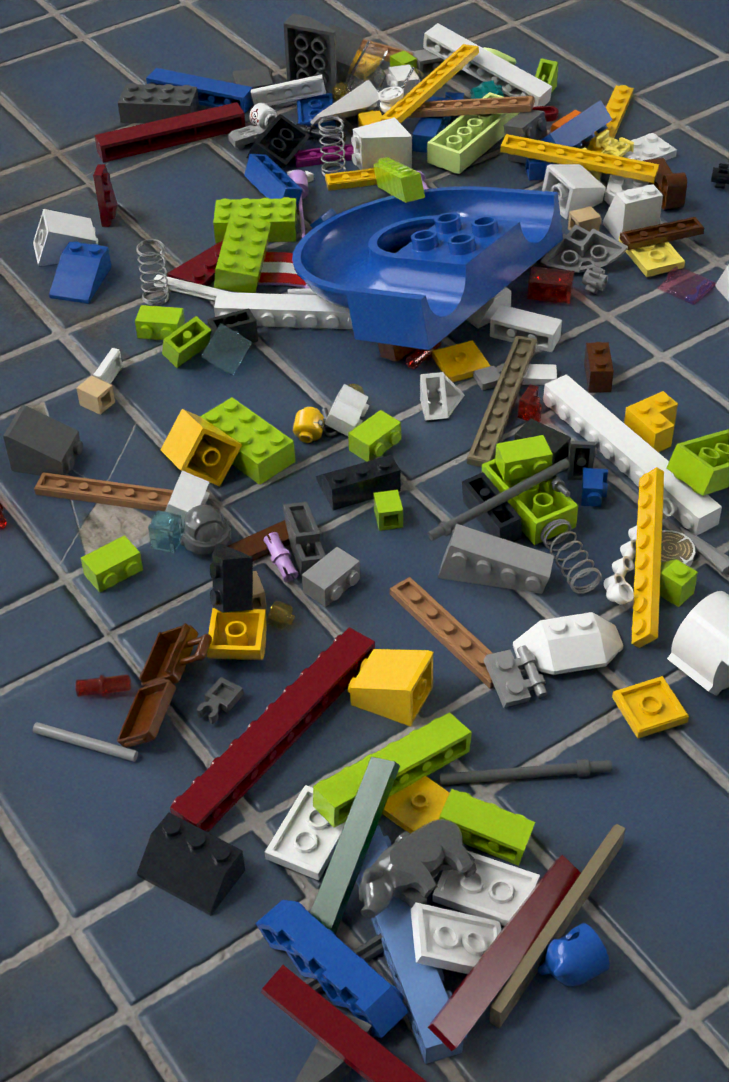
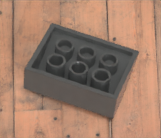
(310, 50)

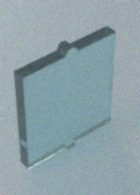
(226, 349)

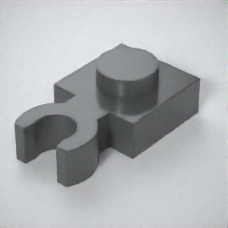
(220, 696)

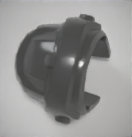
(204, 529)

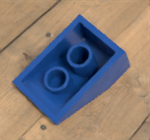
(80, 272)

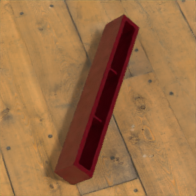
(169, 132)

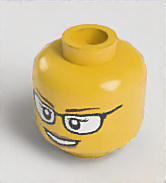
(308, 424)

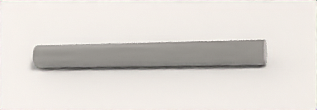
(86, 742)

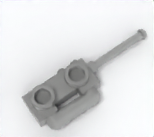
(245, 135)

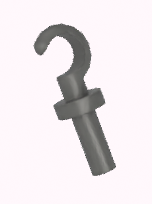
(327, 428)
(559, 485)

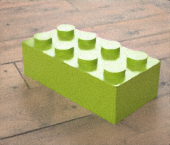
(278, 212)
(242, 255)
(263, 449)
(703, 462)
(536, 505)

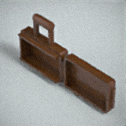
(160, 673)

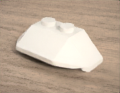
(571, 643)

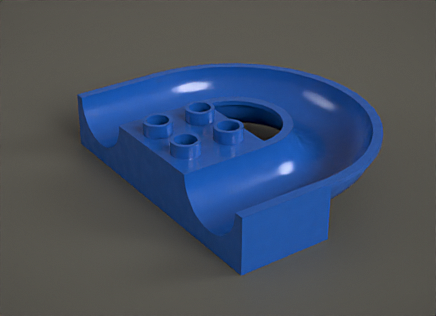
(453, 260)

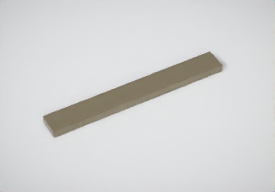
(502, 401)
(556, 926)

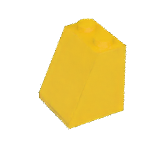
(200, 448)
(393, 683)

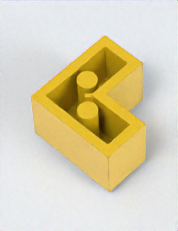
(653, 420)

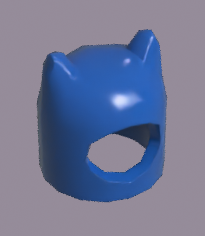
(576, 957)

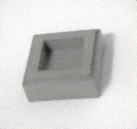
(486, 377)

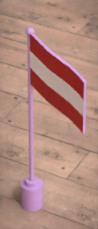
(278, 266)

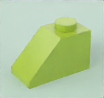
(677, 581)

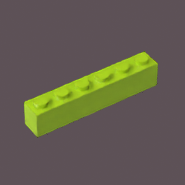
(398, 180)
(417, 755)

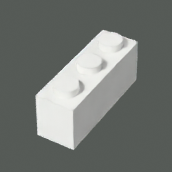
(513, 322)

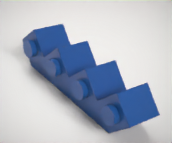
(339, 970)

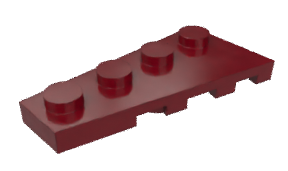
(200, 268)

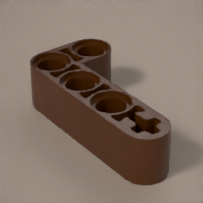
(671, 185)

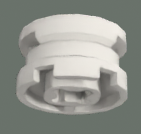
(389, 97)

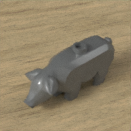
(411, 865)

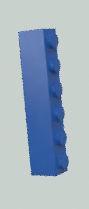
(210, 91)

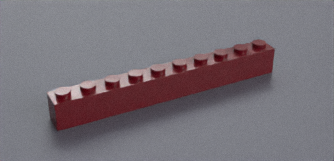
(273, 732)

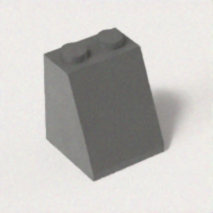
(347, 52)
(41, 444)

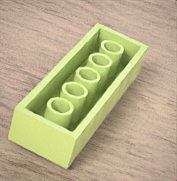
(467, 139)

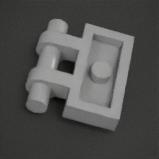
(508, 679)

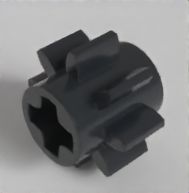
(720, 175)

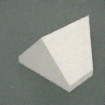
(438, 396)

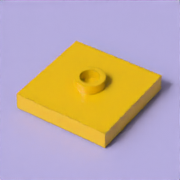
(460, 360)
(650, 707)
(416, 804)

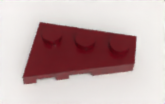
(105, 195)

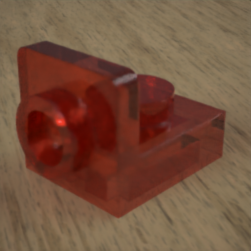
(530, 405)

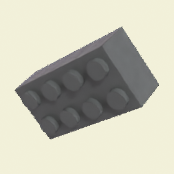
(156, 102)

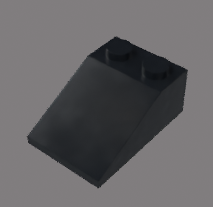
(231, 580)

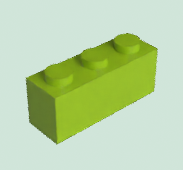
(488, 826)

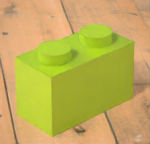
(158, 321)
(186, 341)
(374, 436)
(523, 457)
(112, 563)

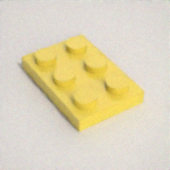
(656, 258)

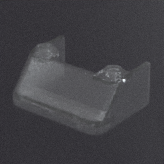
(368, 69)

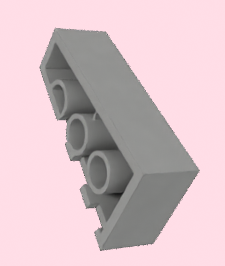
(494, 562)

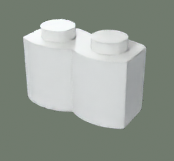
(347, 410)

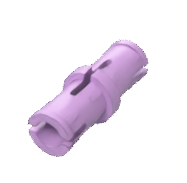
(280, 557)

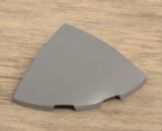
(583, 251)

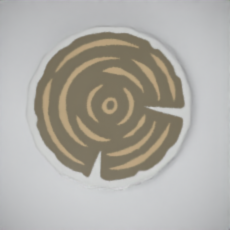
(677, 546)

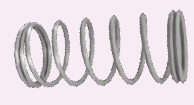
(334, 163)
(152, 255)
(577, 575)

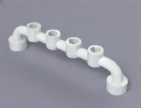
(617, 588)

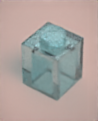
(165, 531)

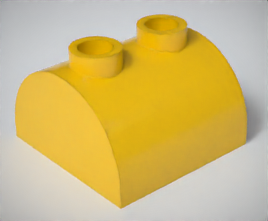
(237, 635)

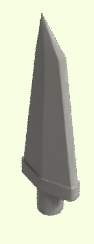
(715, 556)

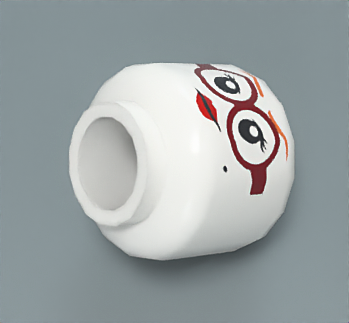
(262, 115)

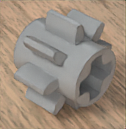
(595, 279)

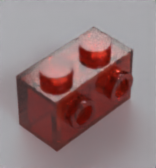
(550, 285)

